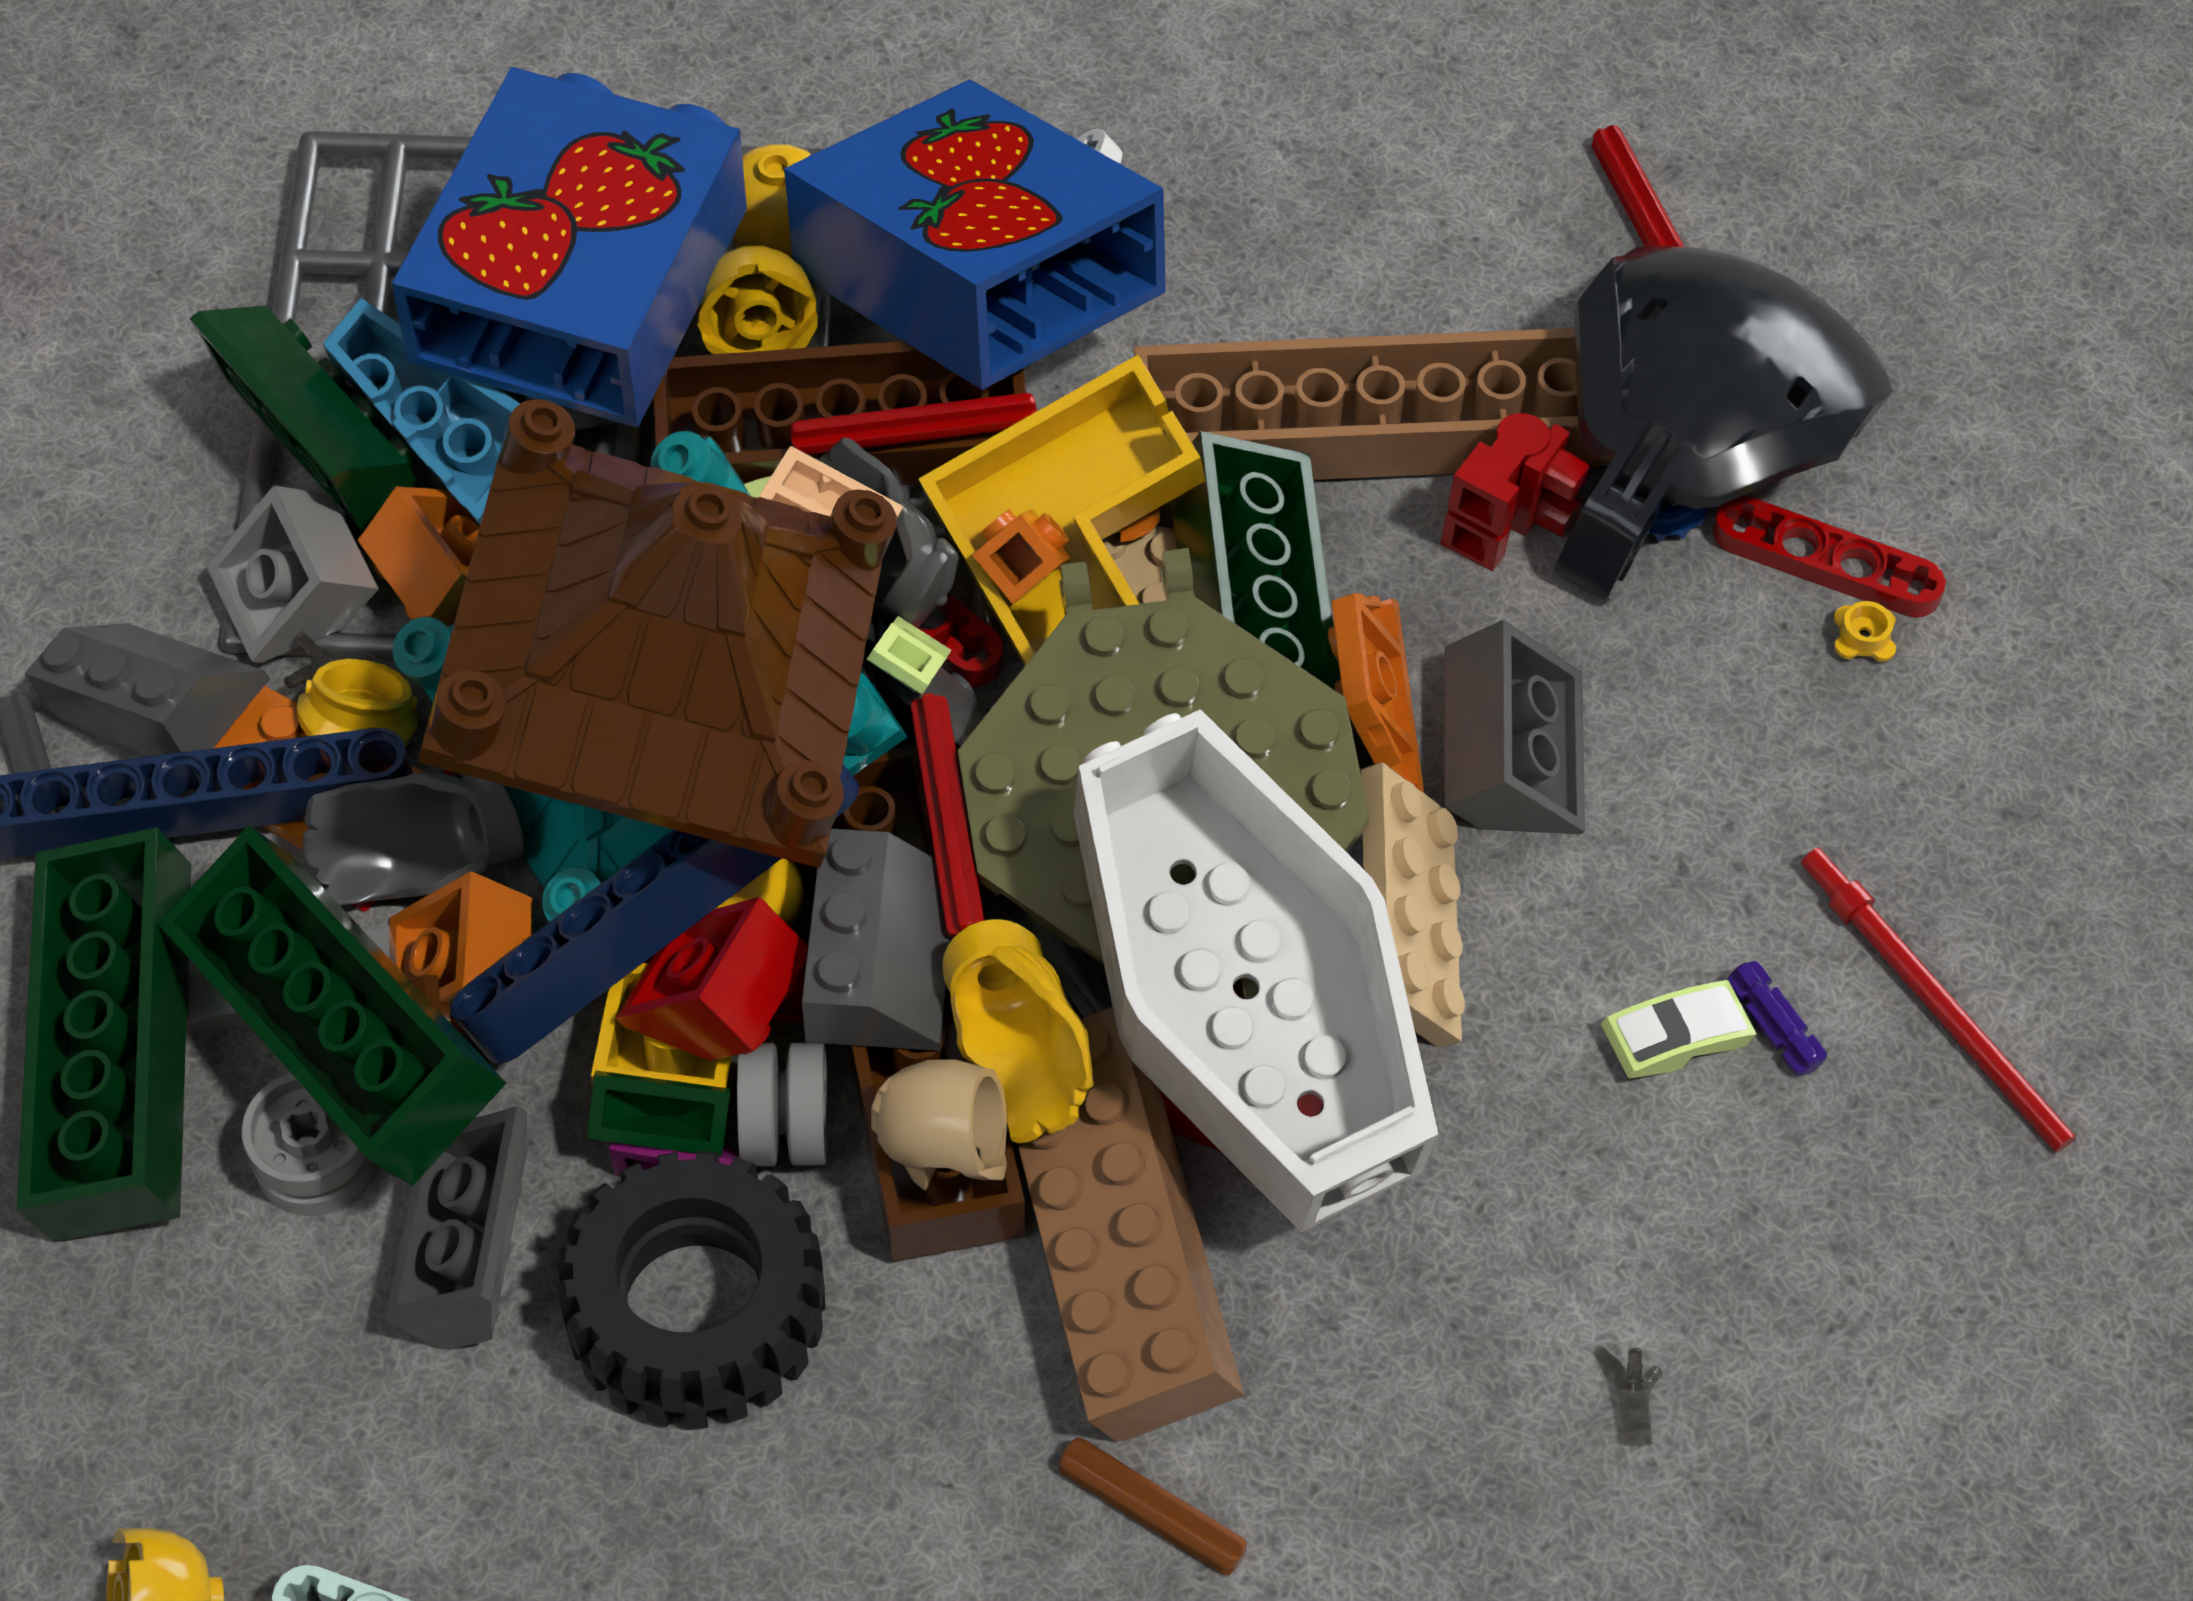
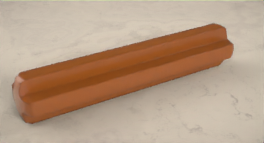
(1152, 1506)

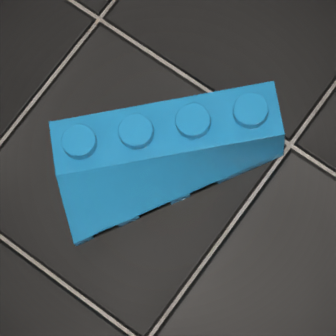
(441, 416)

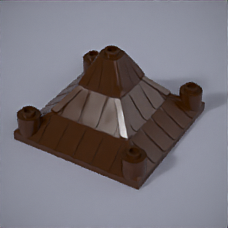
(659, 644)

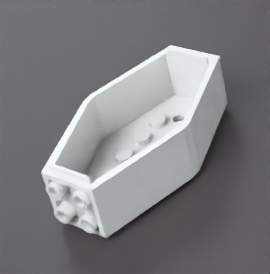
(1269, 907)

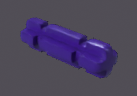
(1777, 1018)

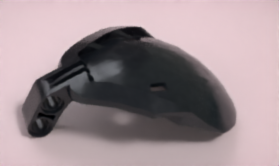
(1700, 394)

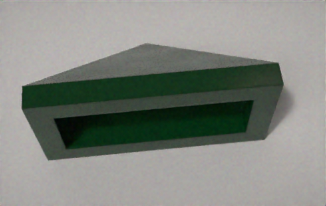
(658, 1113)

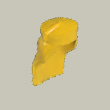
(1019, 1024)

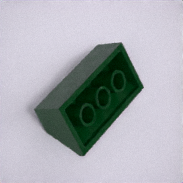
(307, 408)

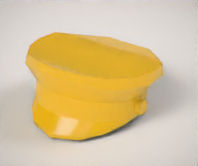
(357, 697)

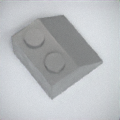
(291, 572)

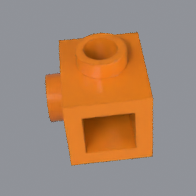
(1022, 551)

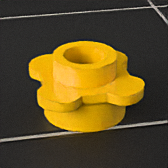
(1868, 617)

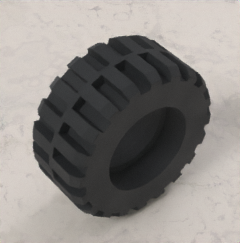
(681, 1208)

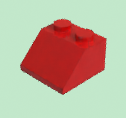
(718, 982)

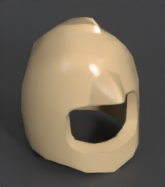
(940, 1116)

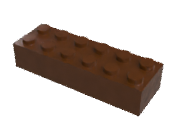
(755, 397)

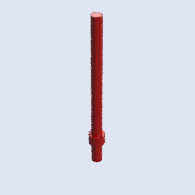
(1855, 905)

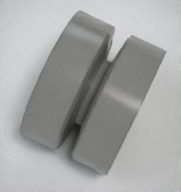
(783, 1104)
(300, 1152)

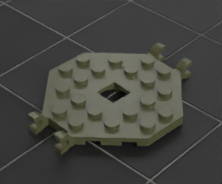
(1106, 682)

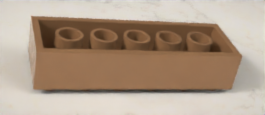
(1128, 1253)

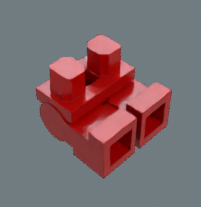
(1515, 481)

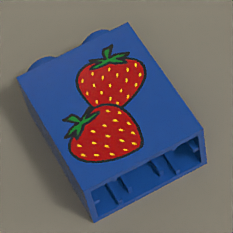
(977, 232)
(572, 244)

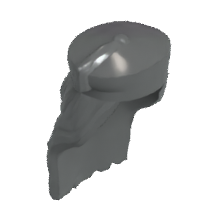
(916, 565)
(407, 835)

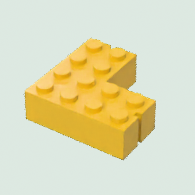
(1087, 463)

